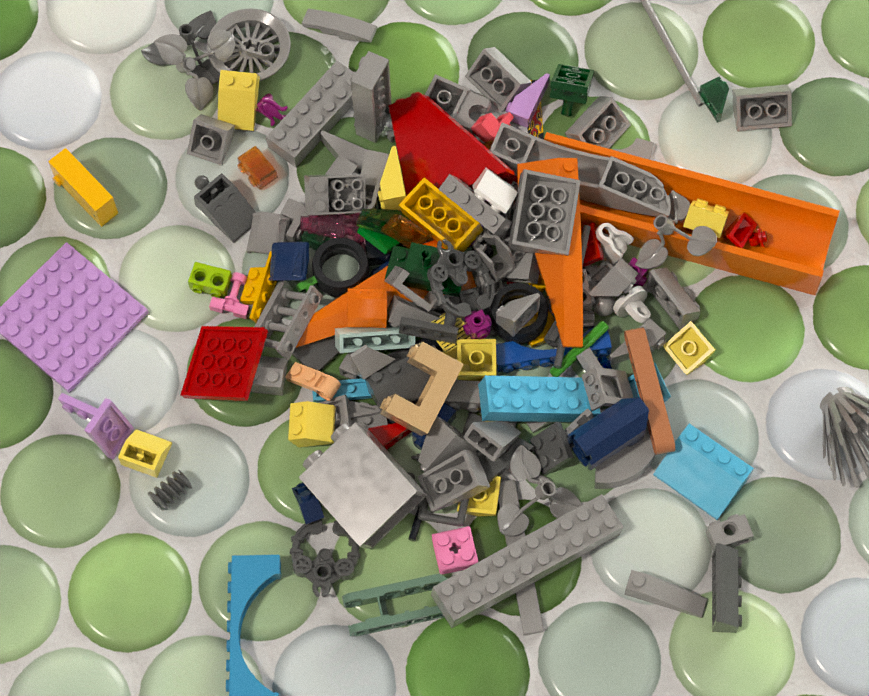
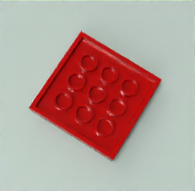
(224, 363)

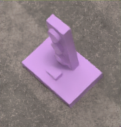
(107, 424)

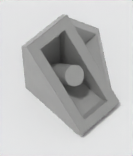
(368, 361)

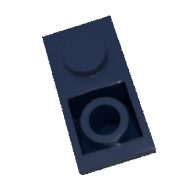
(307, 503)

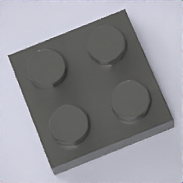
(552, 448)

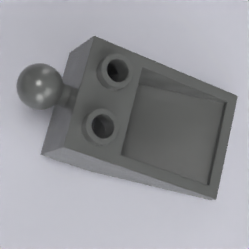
(225, 210)

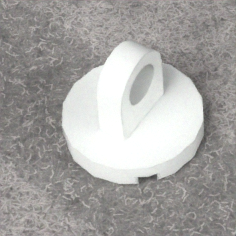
(633, 305)

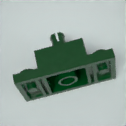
(571, 86)
(417, 262)

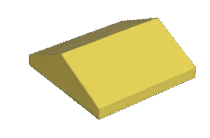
(689, 348)
(485, 502)

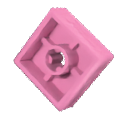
(462, 540)

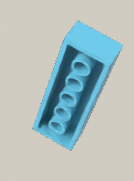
(533, 398)

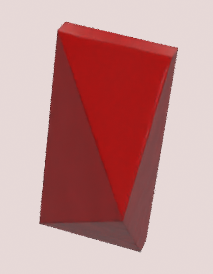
(740, 230)

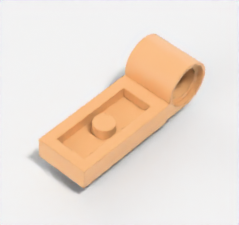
(314, 380)

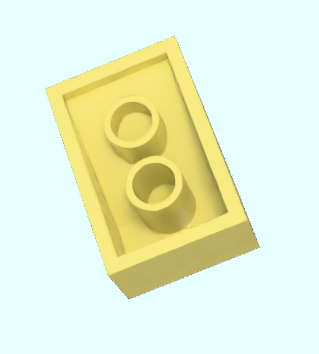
(238, 98)
(392, 183)

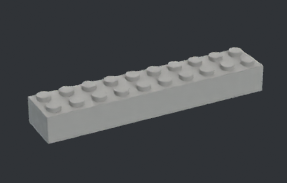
(526, 561)

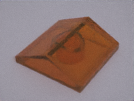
(405, 231)

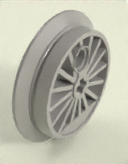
(254, 48)

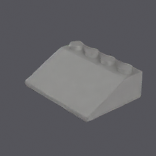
(544, 213)

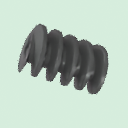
(169, 489)

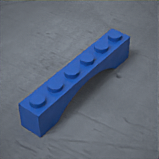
(514, 356)

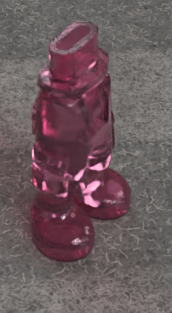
(332, 225)

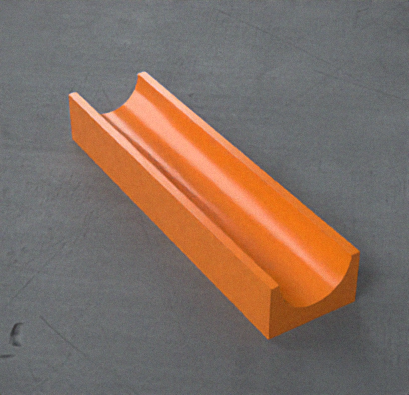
(794, 228)

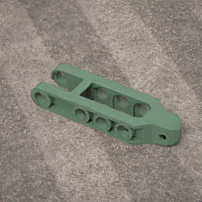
(388, 592)

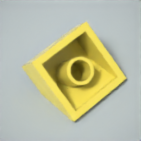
(477, 357)
(311, 424)

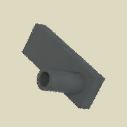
(430, 330)

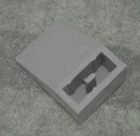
(334, 194)

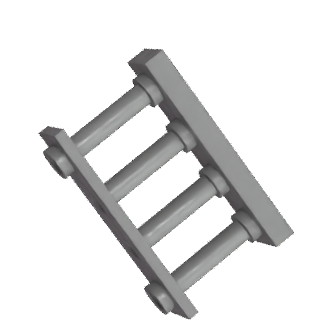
(278, 306)

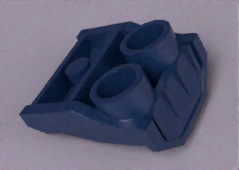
(289, 261)

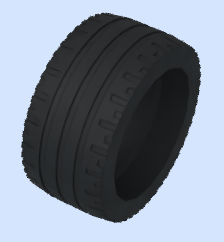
(332, 248)
(517, 291)

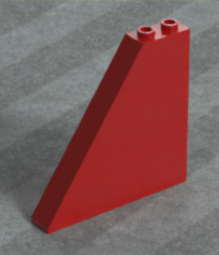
(436, 145)

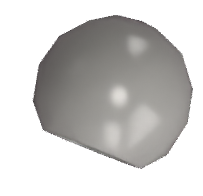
(603, 305)

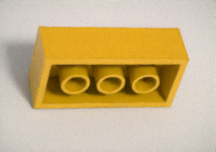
(83, 187)
(440, 216)

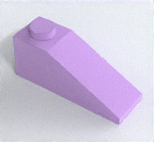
(527, 101)

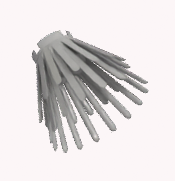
(846, 414)

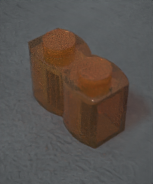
(257, 168)

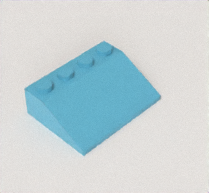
(703, 471)

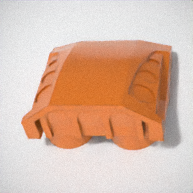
(367, 308)

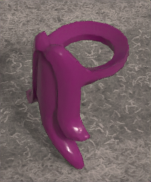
(270, 108)

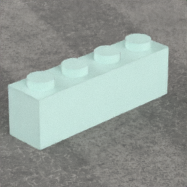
(353, 338)

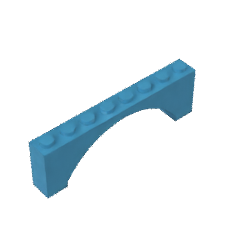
(248, 578)

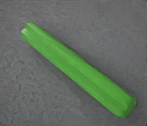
(588, 341)

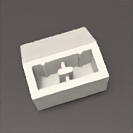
(494, 190)

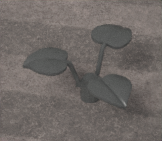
(198, 27)

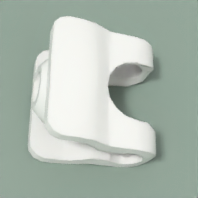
(614, 244)

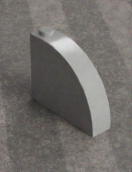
(625, 465)

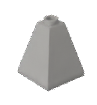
(441, 444)

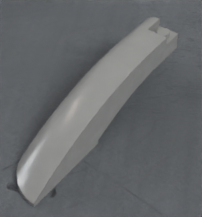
(602, 178)

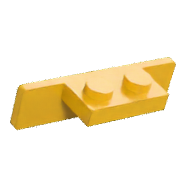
(258, 289)

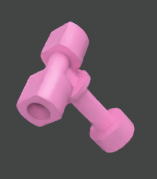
(231, 303)

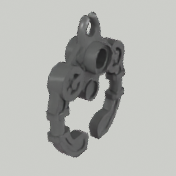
(457, 273)
(324, 562)

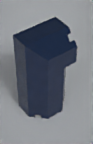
(610, 432)

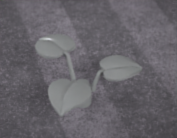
(172, 52)
(701, 242)
(526, 466)

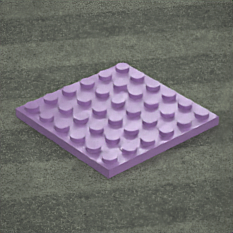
(68, 317)

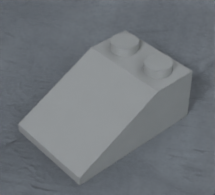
(454, 480)

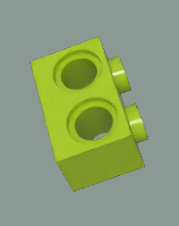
(212, 275)

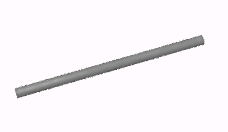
(670, 48)

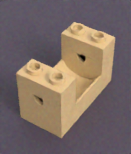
(443, 375)

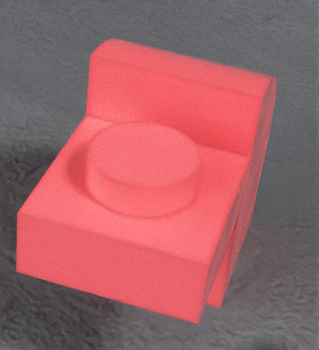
(488, 126)

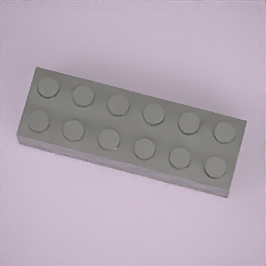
(371, 96)
(316, 111)

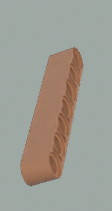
(649, 390)

